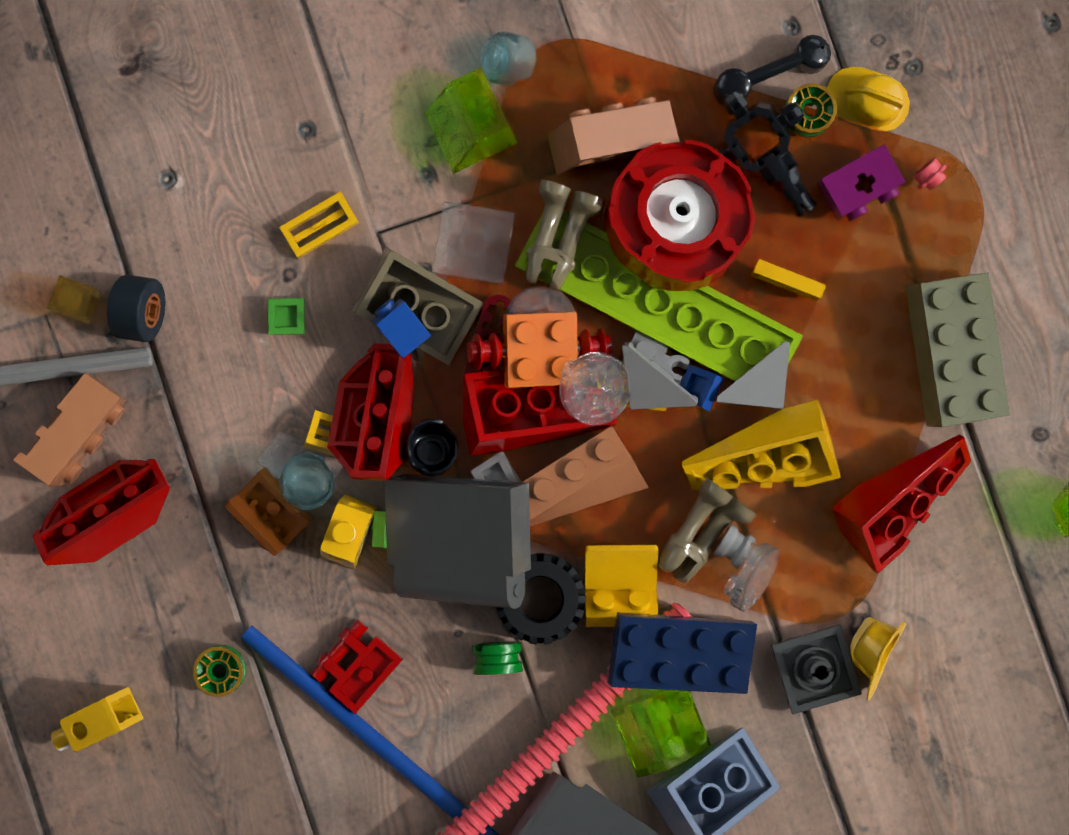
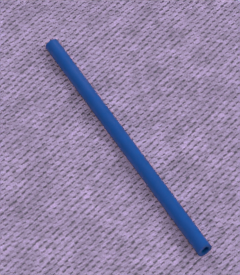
(355, 724)

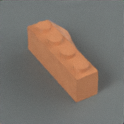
(584, 478)

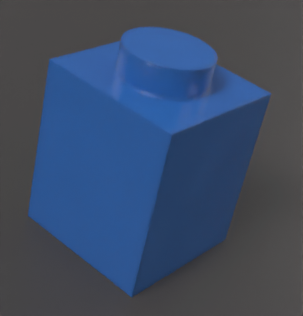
(400, 327)

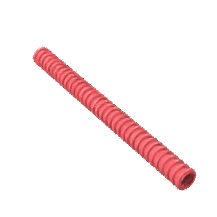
(541, 753)

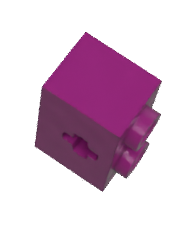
(877, 169)

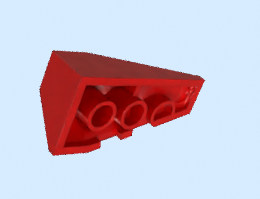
(888, 507)

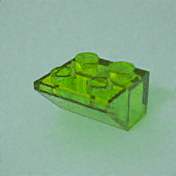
(469, 121)
(660, 730)

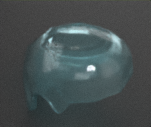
(507, 58)
(306, 482)

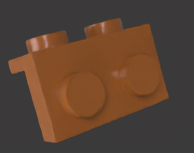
(267, 513)

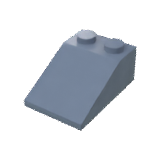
(714, 787)

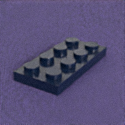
(681, 653)

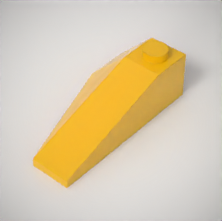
(779, 448)

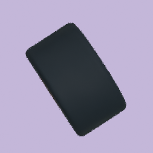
(136, 308)

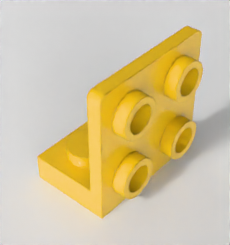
(619, 582)

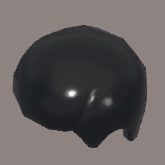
(431, 447)

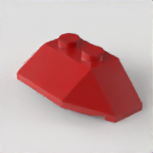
(373, 414)
(102, 513)

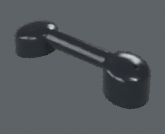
(809, 56)

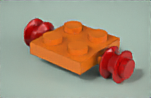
(536, 347)

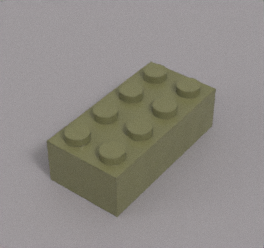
(957, 350)

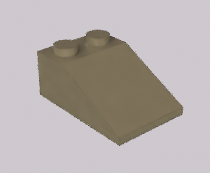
(435, 302)

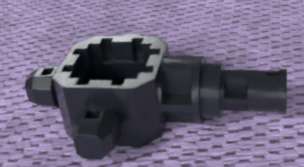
(777, 163)

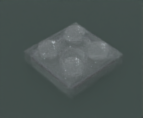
(473, 242)

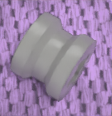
(733, 545)

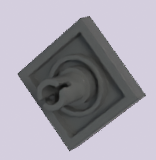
(816, 669)

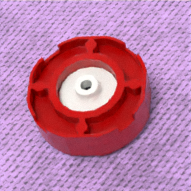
(679, 215)

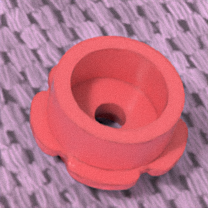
(930, 174)

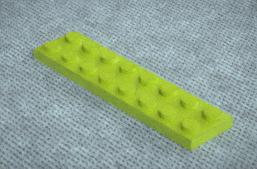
(691, 322)

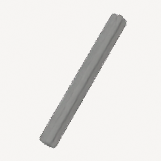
(75, 366)

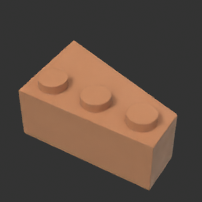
(611, 133)
(73, 432)

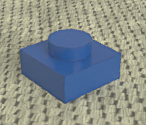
(703, 385)

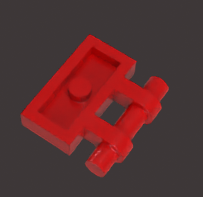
(364, 674)

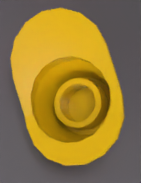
(869, 98)
(872, 648)

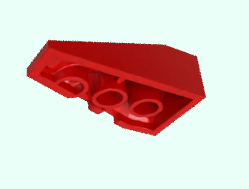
(514, 417)

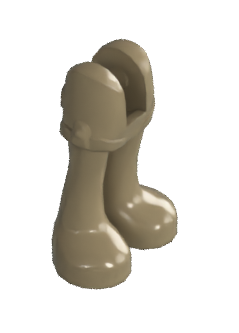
(582, 208)
(688, 557)

